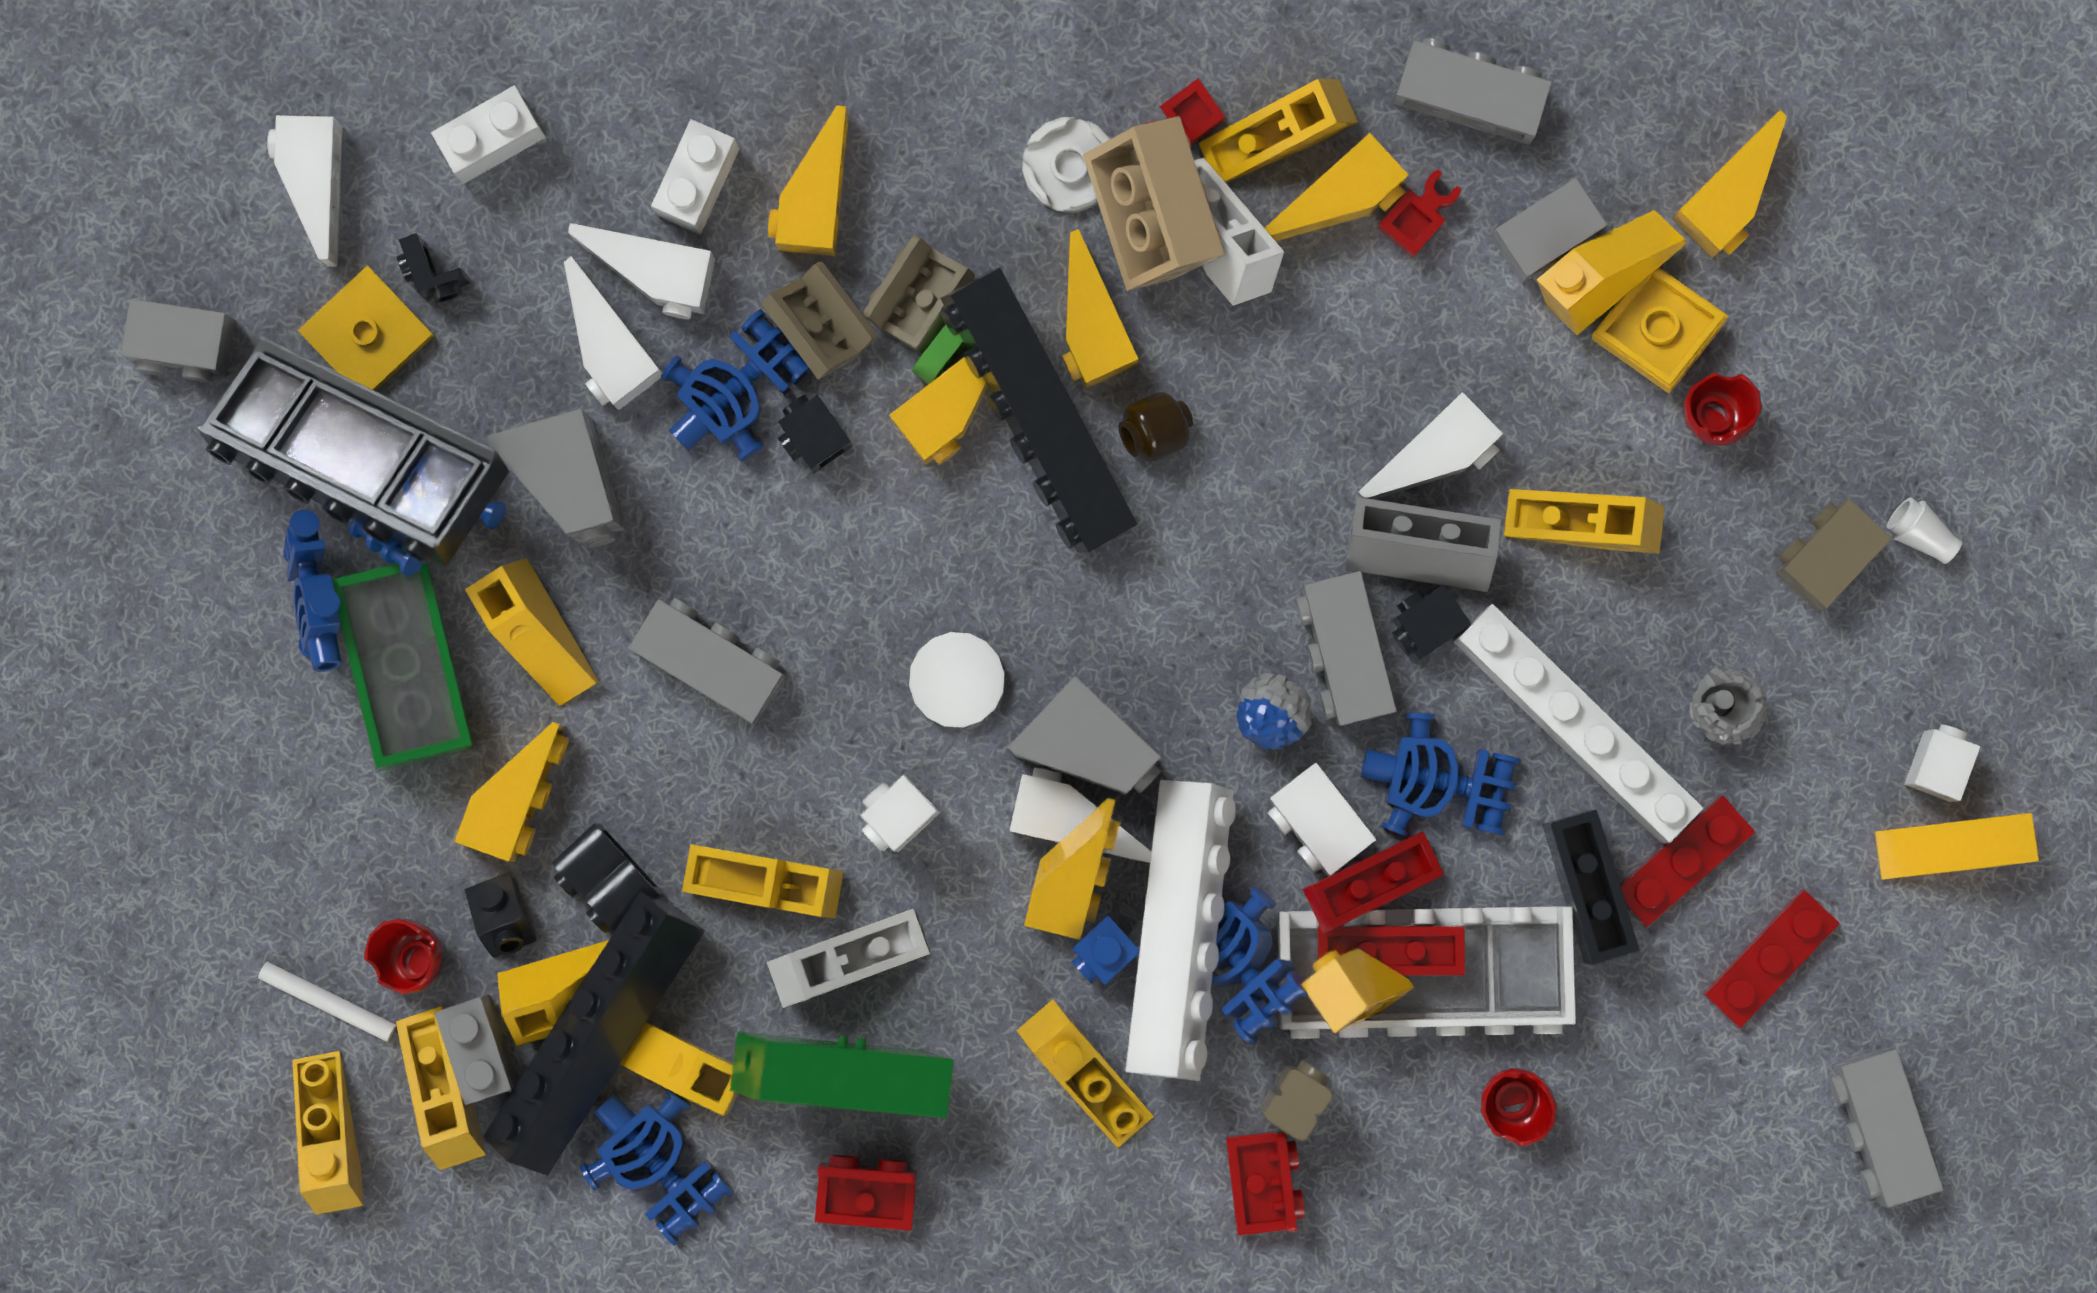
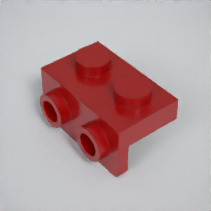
(1263, 1182)
(866, 1194)

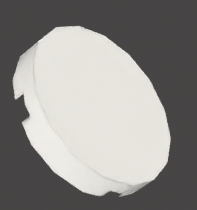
(1068, 183)
(956, 679)

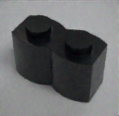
(602, 876)

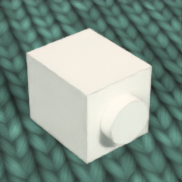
(1943, 763)

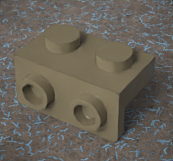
(909, 297)
(820, 321)

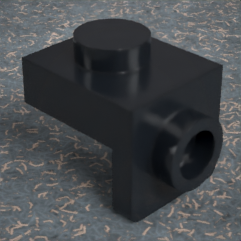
(418, 267)
(499, 915)

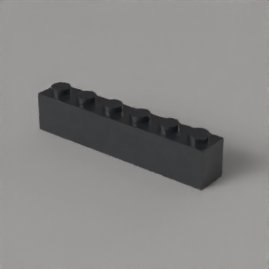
(1038, 412)
(593, 1034)

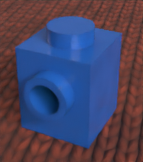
(1104, 952)

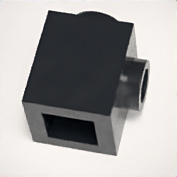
(812, 433)
(1428, 621)

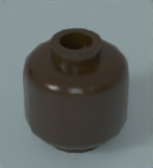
(1155, 426)

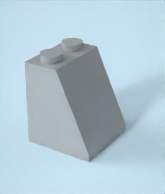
(566, 474)
(1088, 742)

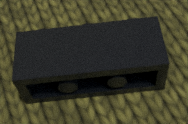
(1591, 887)

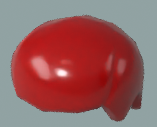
(1737, 399)
(388, 951)
(1513, 1088)

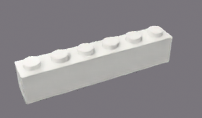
(1578, 725)
(1180, 930)

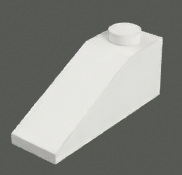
(310, 166)
(1249, 251)
(662, 271)
(607, 347)
(1440, 450)
(1055, 809)
(848, 958)

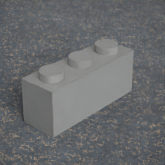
(1472, 91)
(1423, 544)
(1346, 649)
(708, 659)
(1885, 1128)

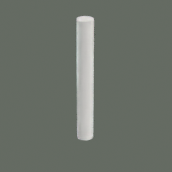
(326, 1001)

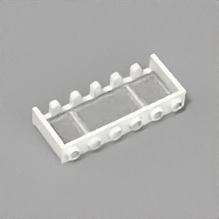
(1514, 973)

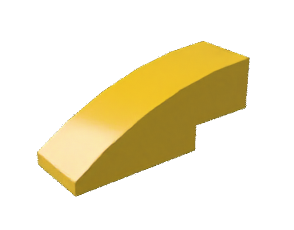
(1956, 846)
(762, 881)

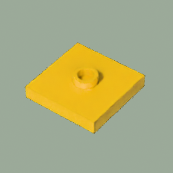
(1660, 329)
(366, 331)

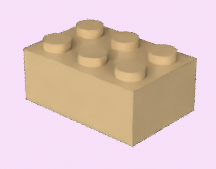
(1153, 203)

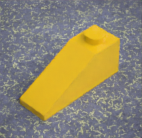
(1280, 129)
(1346, 192)
(812, 197)
(1731, 197)
(1607, 269)
(1094, 331)
(940, 413)
(1585, 520)
(445, 1125)

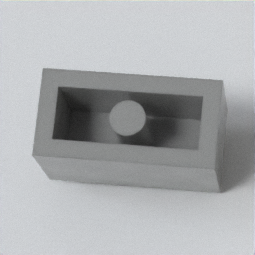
(1548, 231)
(177, 338)
(476, 1049)

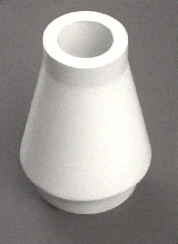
(1923, 530)

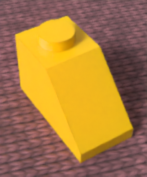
(1353, 988)

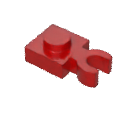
(1196, 109)
(1415, 219)

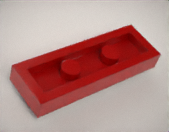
(1685, 860)
(1373, 882)
(1402, 948)
(1771, 958)

